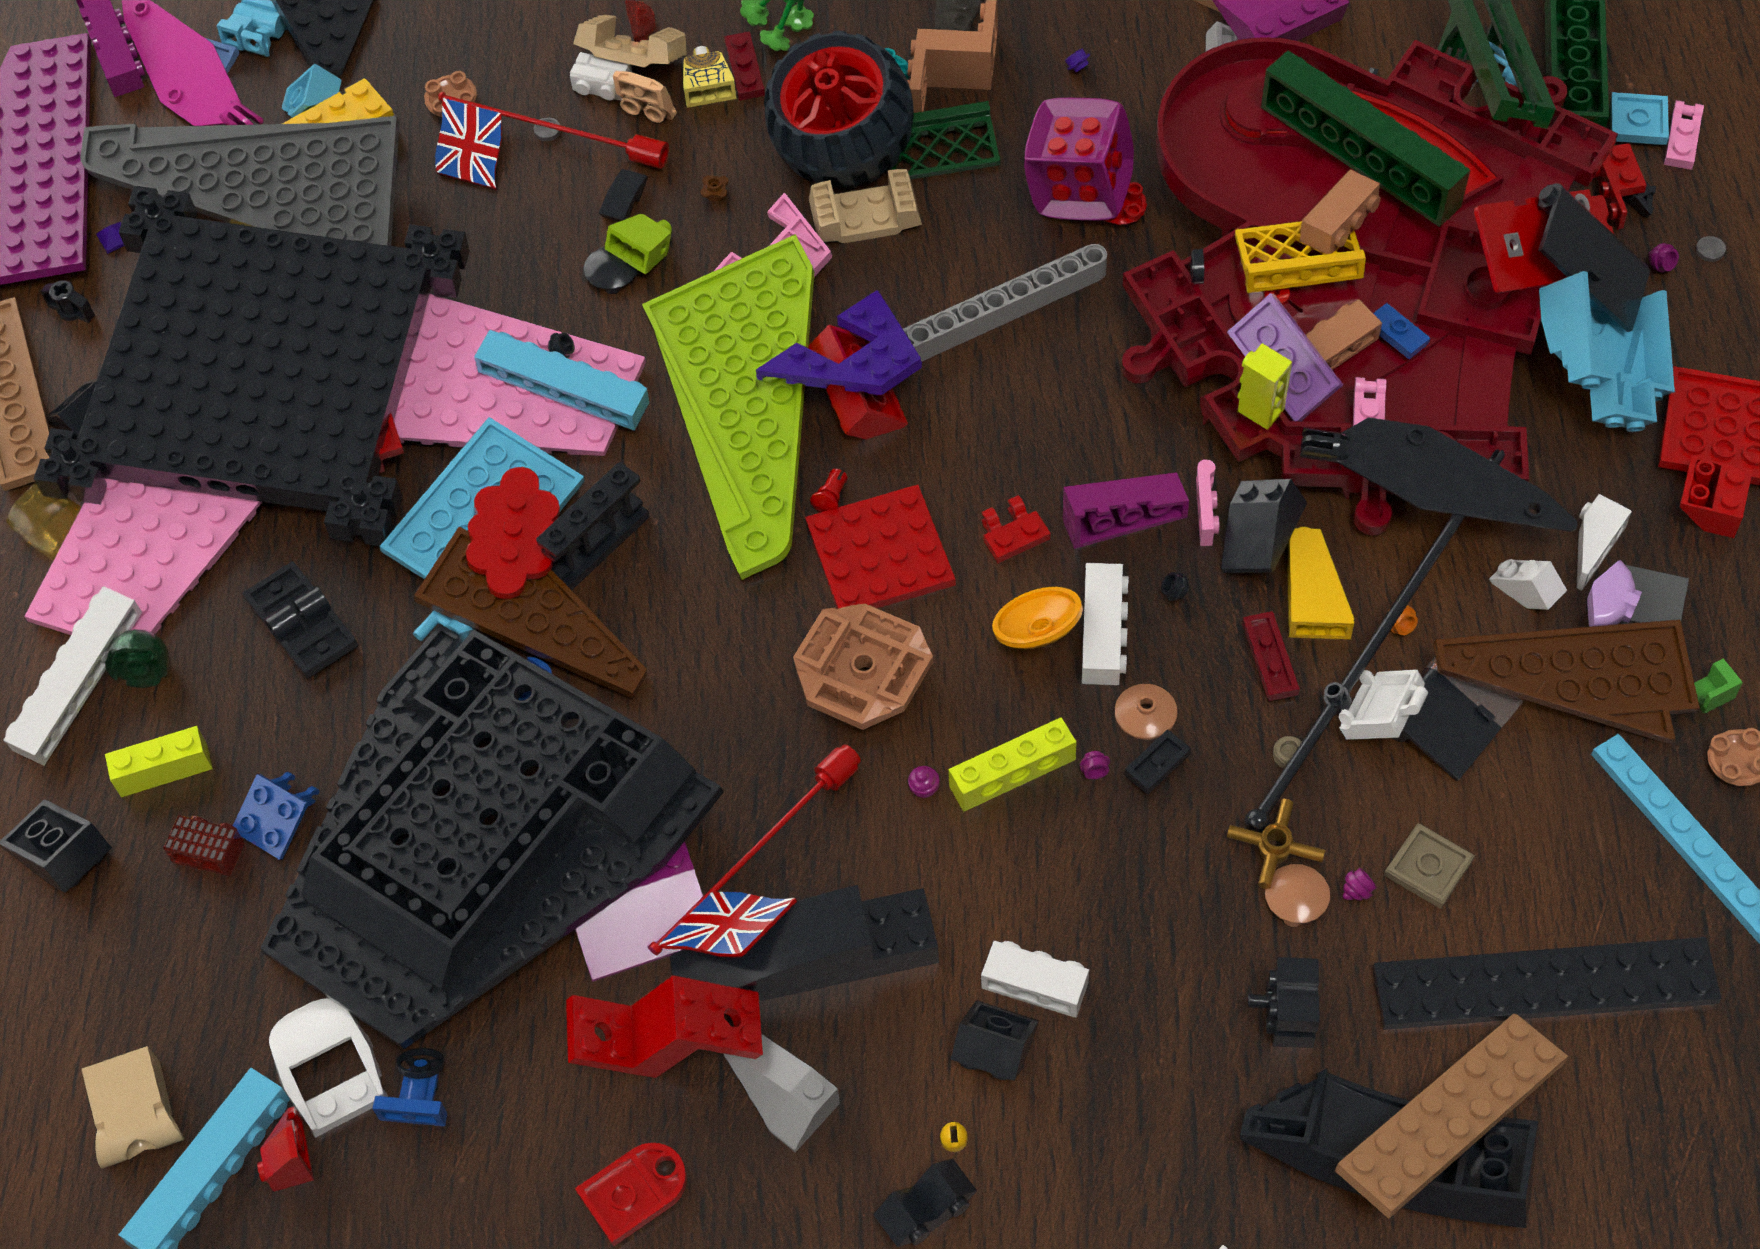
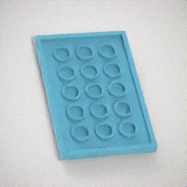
(450, 499)

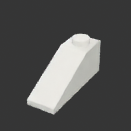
(1599, 531)

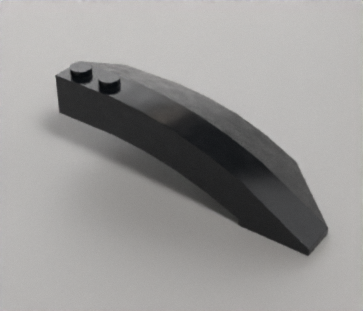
(1331, 1116)

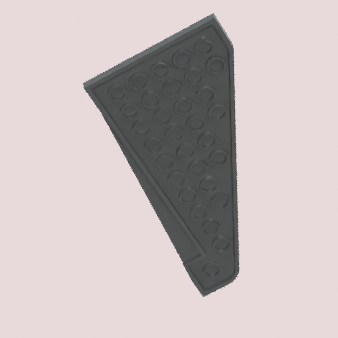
(268, 176)

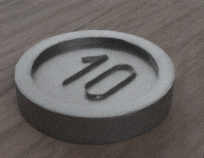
(544, 133)
(1710, 248)

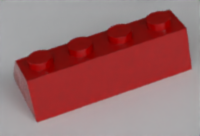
(858, 412)

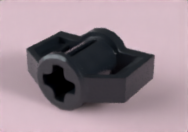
(67, 301)

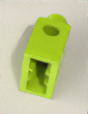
(639, 241)

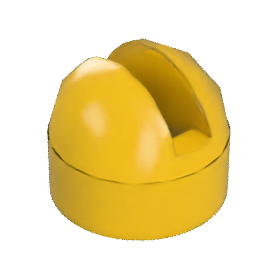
(945, 1137)

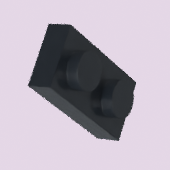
(1157, 761)

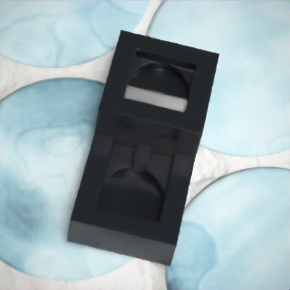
(622, 194)

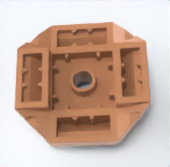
(855, 639)

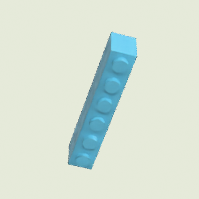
(562, 379)
(206, 1164)

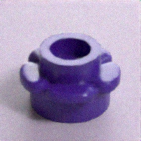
(1077, 60)

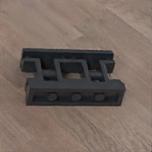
(594, 526)

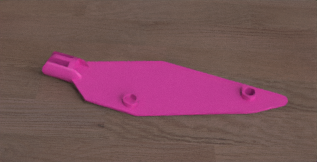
(184, 68)

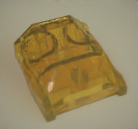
(43, 520)

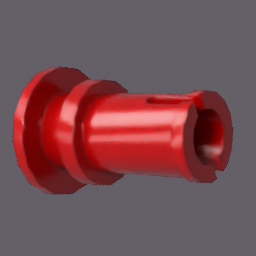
(828, 495)

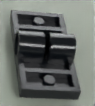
(300, 619)

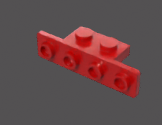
(1619, 178)

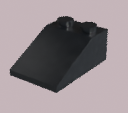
(1260, 524)
(56, 845)

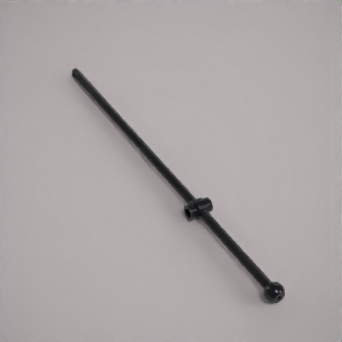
(1337, 694)

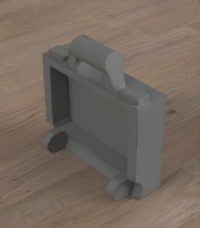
(1661, 595)

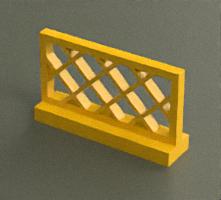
(1301, 269)

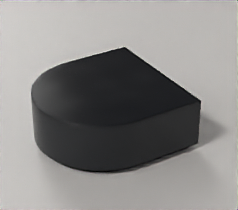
(1197, 266)

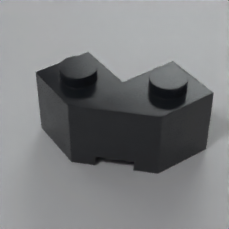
(920, 1209)

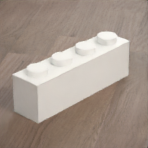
(1102, 624)

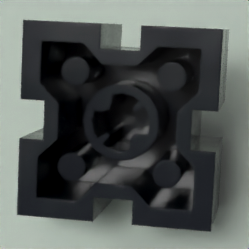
(1291, 1002)

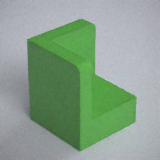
(1718, 687)

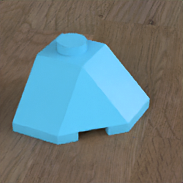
(309, 90)

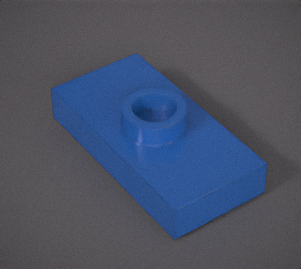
(1401, 332)

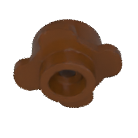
(714, 187)

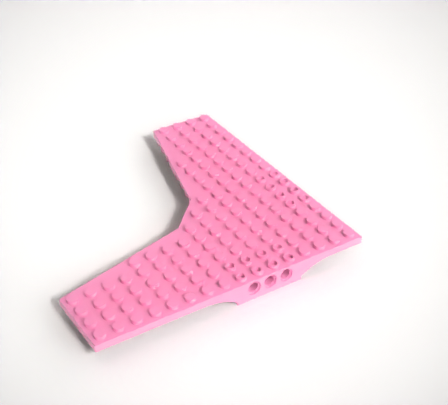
(162, 539)

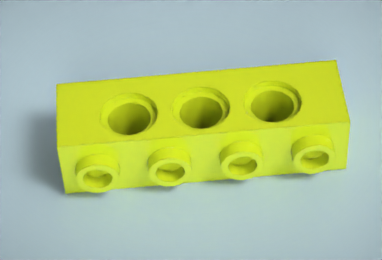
(1012, 764)

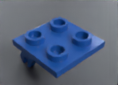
(272, 813)

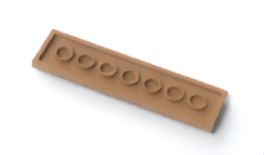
(22, 409)
(1450, 1115)

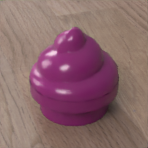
(1663, 257)
(923, 781)
(1358, 885)

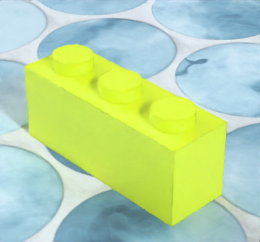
(1264, 385)
(158, 761)

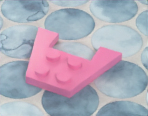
(789, 217)

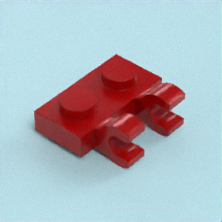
(1017, 536)

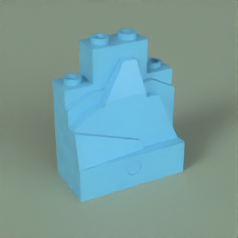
(1619, 367)

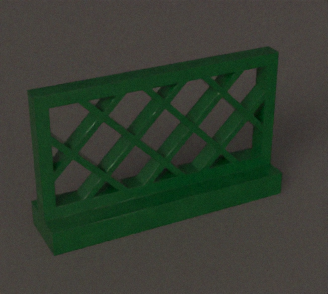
(937, 124)

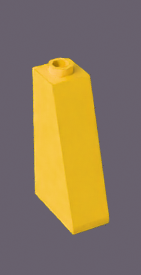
(1314, 590)

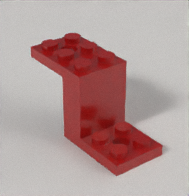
(663, 1027)

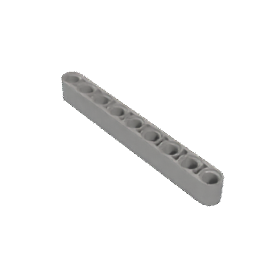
(1008, 301)

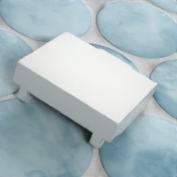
(1383, 704)

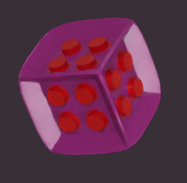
(1079, 158)

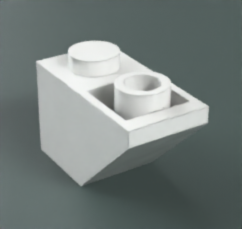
(1529, 582)

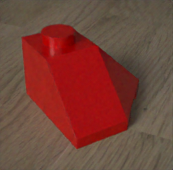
(286, 1154)

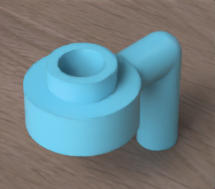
(438, 618)

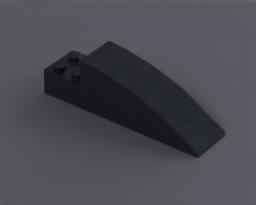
(825, 944)

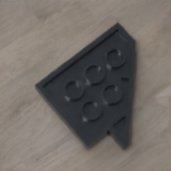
(325, 29)

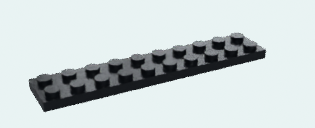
(1546, 983)

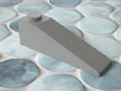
(785, 1092)

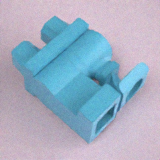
(251, 21)

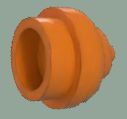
(1406, 622)

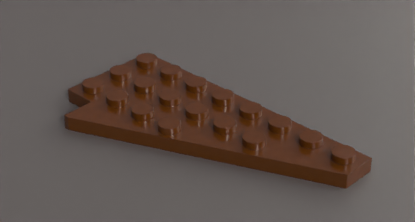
(541, 620)
(1605, 673)

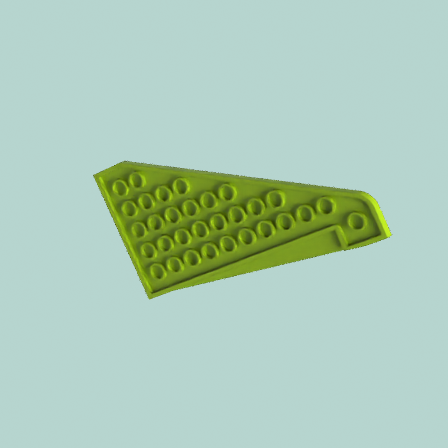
(742, 426)

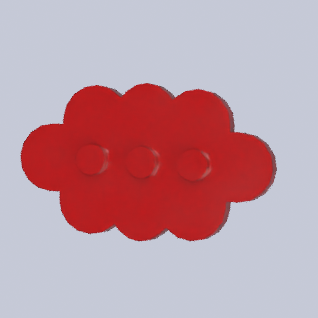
(507, 530)

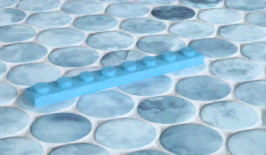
(1682, 831)

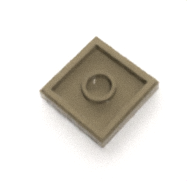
(1429, 865)

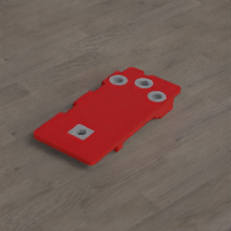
(1524, 228)

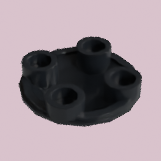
(608, 271)

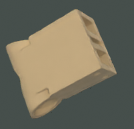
(129, 1106)

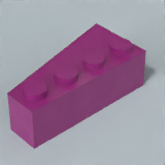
(111, 45)
(1122, 507)

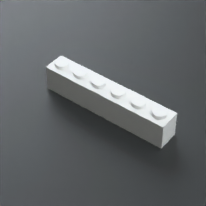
(71, 676)

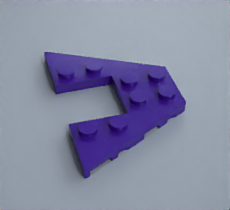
(871, 369)

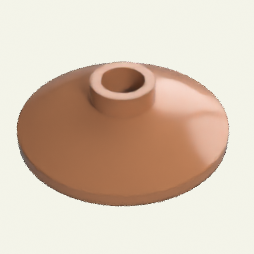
(1143, 722)

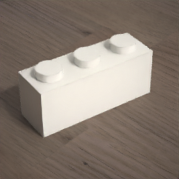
(1035, 978)

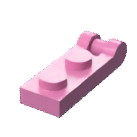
(1683, 135)
(1368, 407)
(1206, 502)

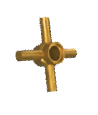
(1275, 832)

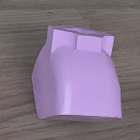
(1612, 597)

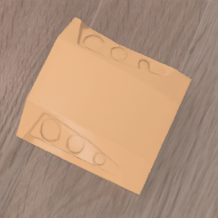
(643, 94)

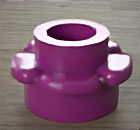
(1095, 765)

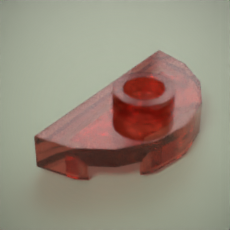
(640, 18)

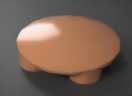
(453, 85)
(1736, 756)
(1298, 894)

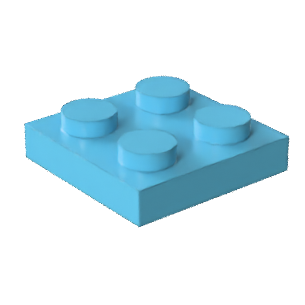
(1639, 118)

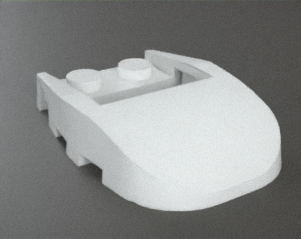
(310, 1033)

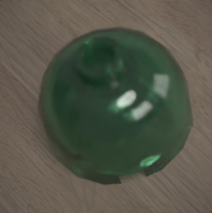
(138, 658)

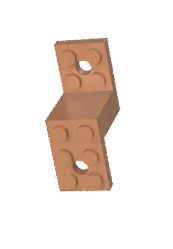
(954, 57)

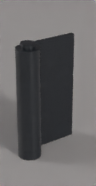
(1580, 242)

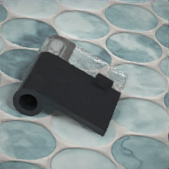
(1456, 720)

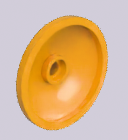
(1037, 618)

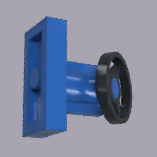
(417, 1091)

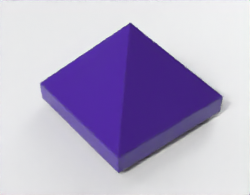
(110, 237)

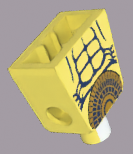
(707, 78)

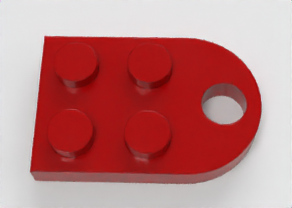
(631, 1190)

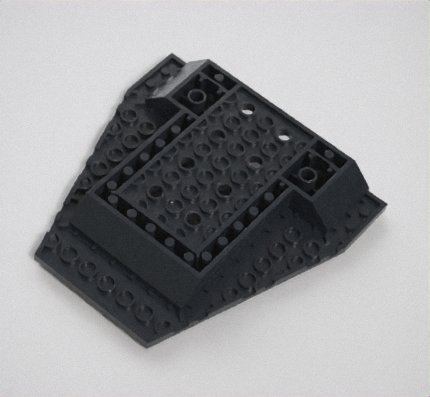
(597, 819)

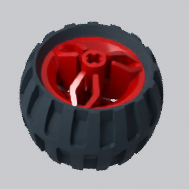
(839, 109)

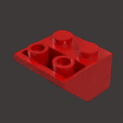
(1715, 495)

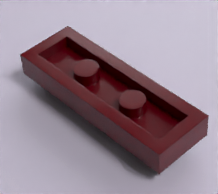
(744, 66)
(1270, 656)

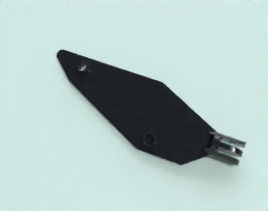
(1435, 473)

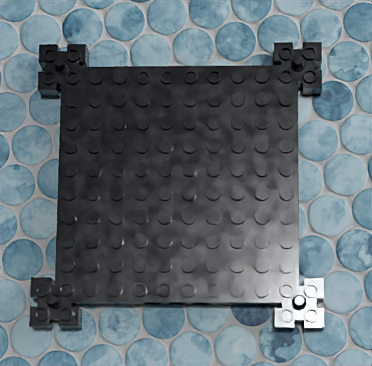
(256, 365)

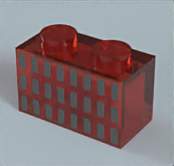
(204, 845)

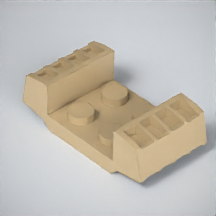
(599, 38)
(864, 212)

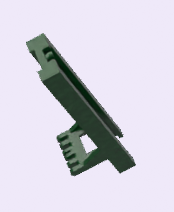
(1475, 46)

